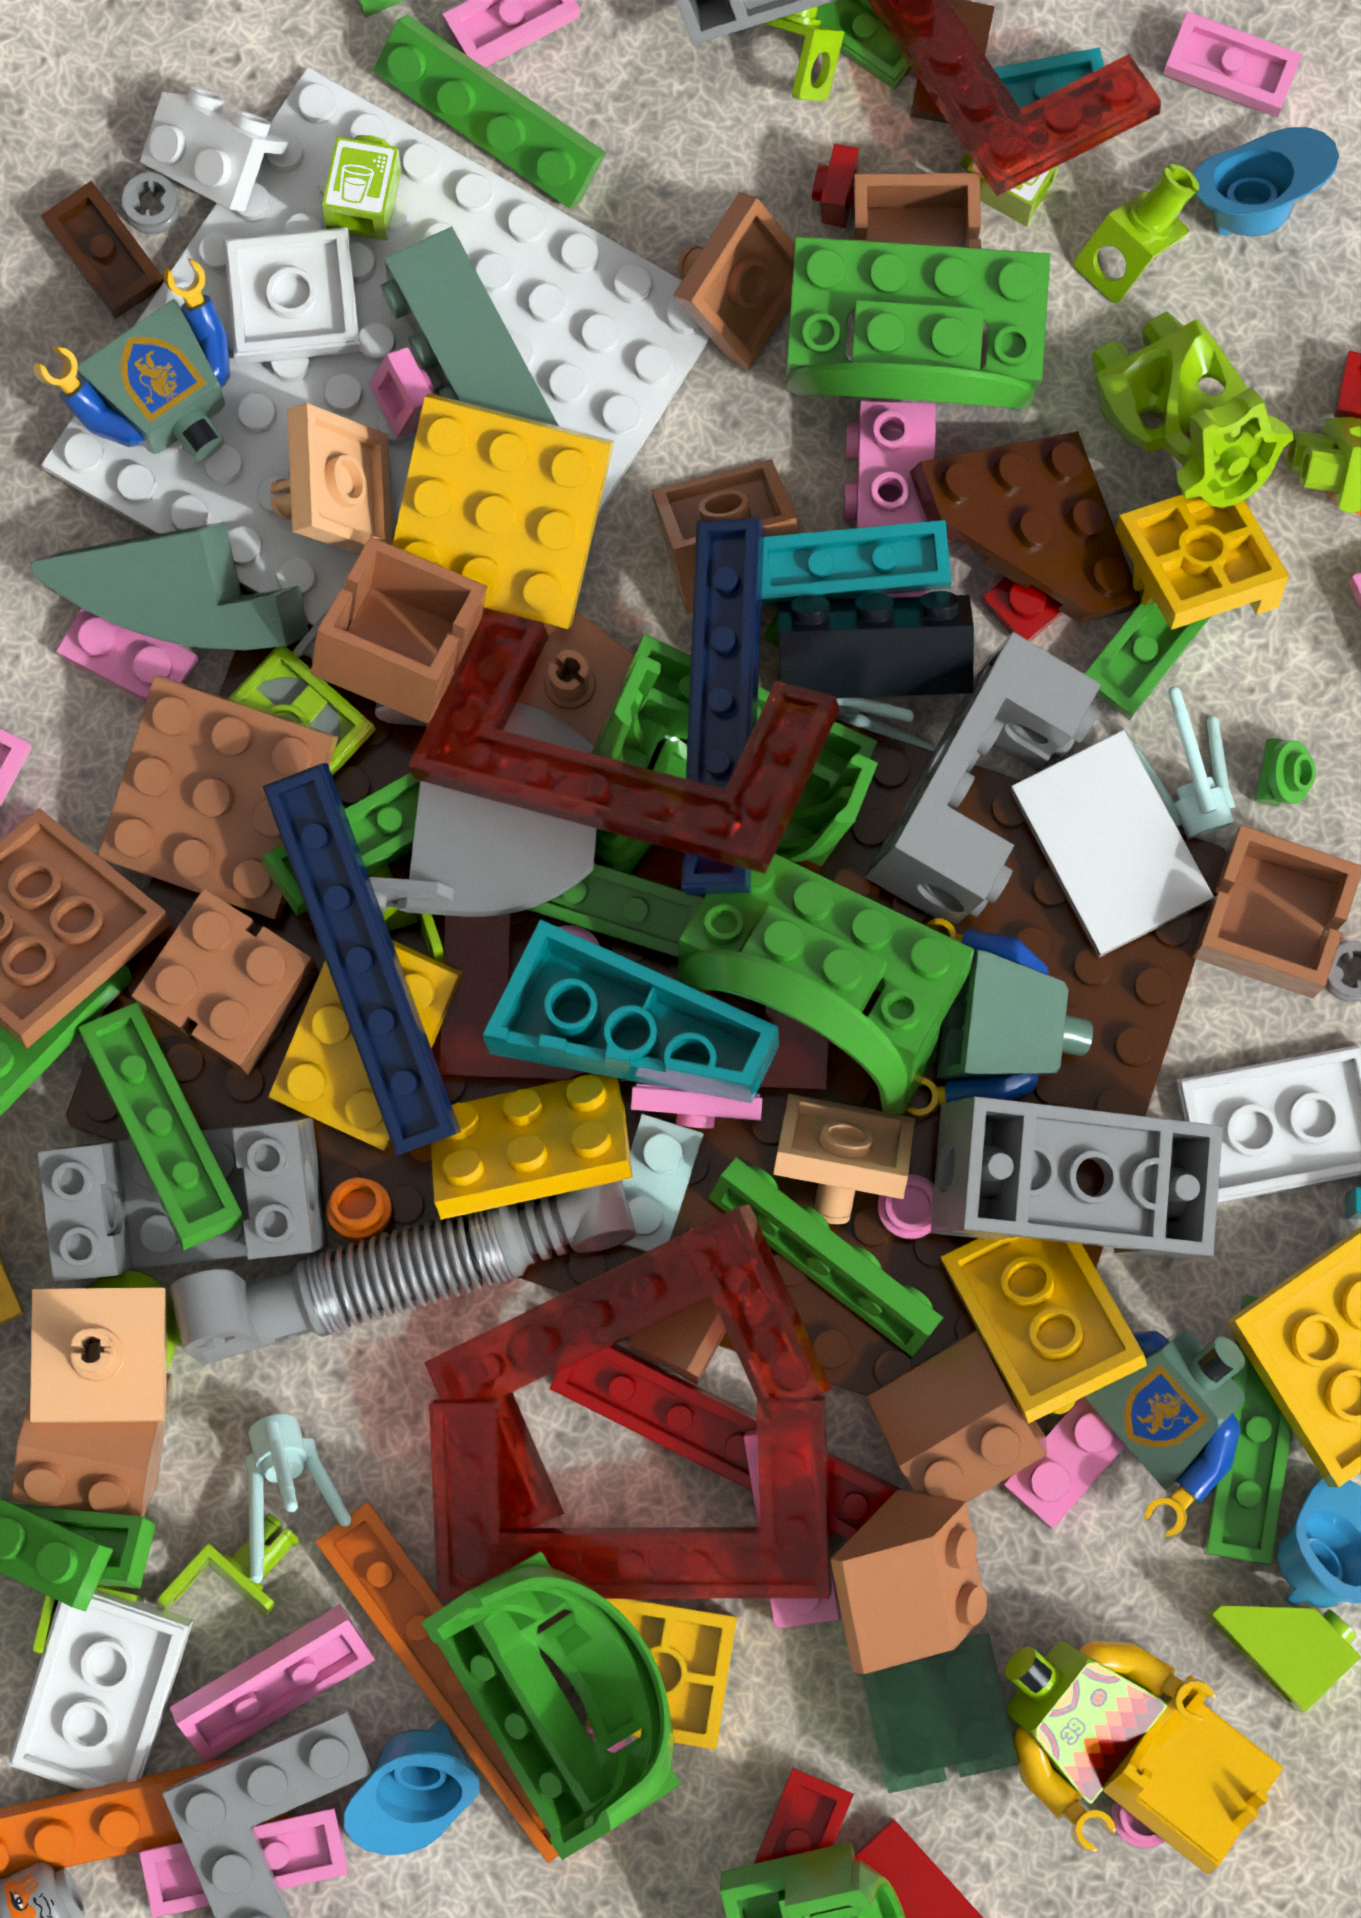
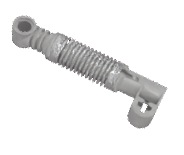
(323, 1295)

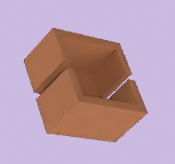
(917, 209)
(403, 631)
(1274, 909)
(226, 980)

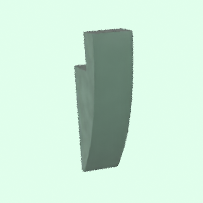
(175, 590)

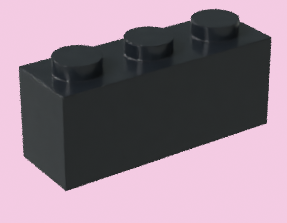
(878, 645)

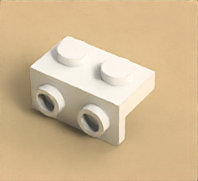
(209, 146)

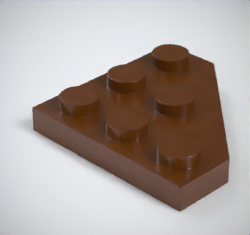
(1035, 520)

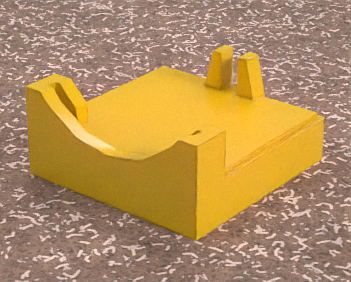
(1201, 559)
(693, 1662)
(1194, 1781)

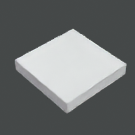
(291, 295)

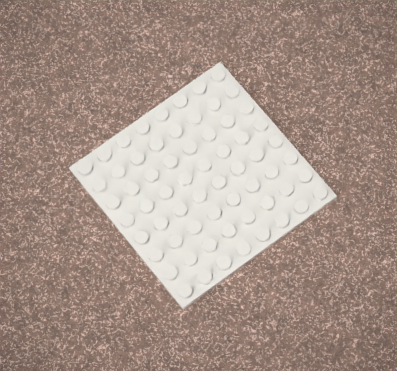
(579, 307)

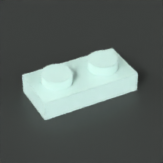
(661, 1171)

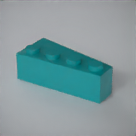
(624, 1021)

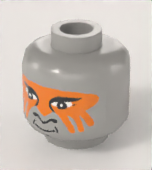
(40, 1893)

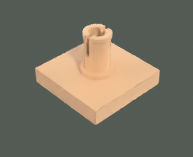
(335, 481)
(844, 1152)
(98, 1355)

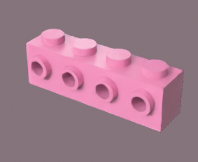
(887, 447)

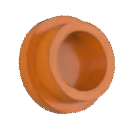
(359, 1209)

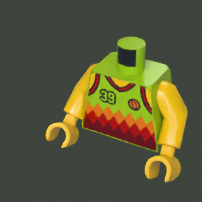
(1083, 1718)

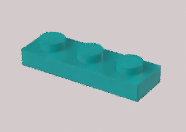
(856, 562)

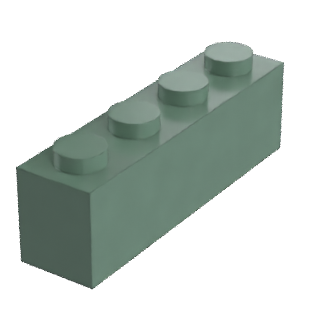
(460, 328)

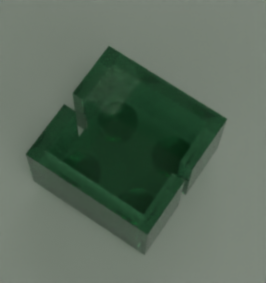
(939, 1716)

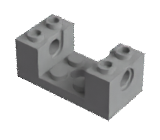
(1025, 707)
(1015, 1166)
(110, 1220)

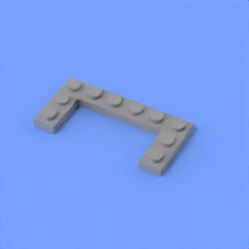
(224, 1803)

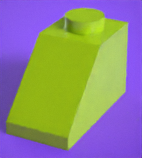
(1290, 1647)

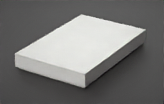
(1111, 843)
(1281, 1121)
(100, 1692)

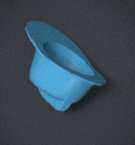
(1259, 181)
(1324, 1548)
(412, 1793)

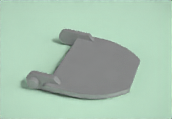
(487, 854)

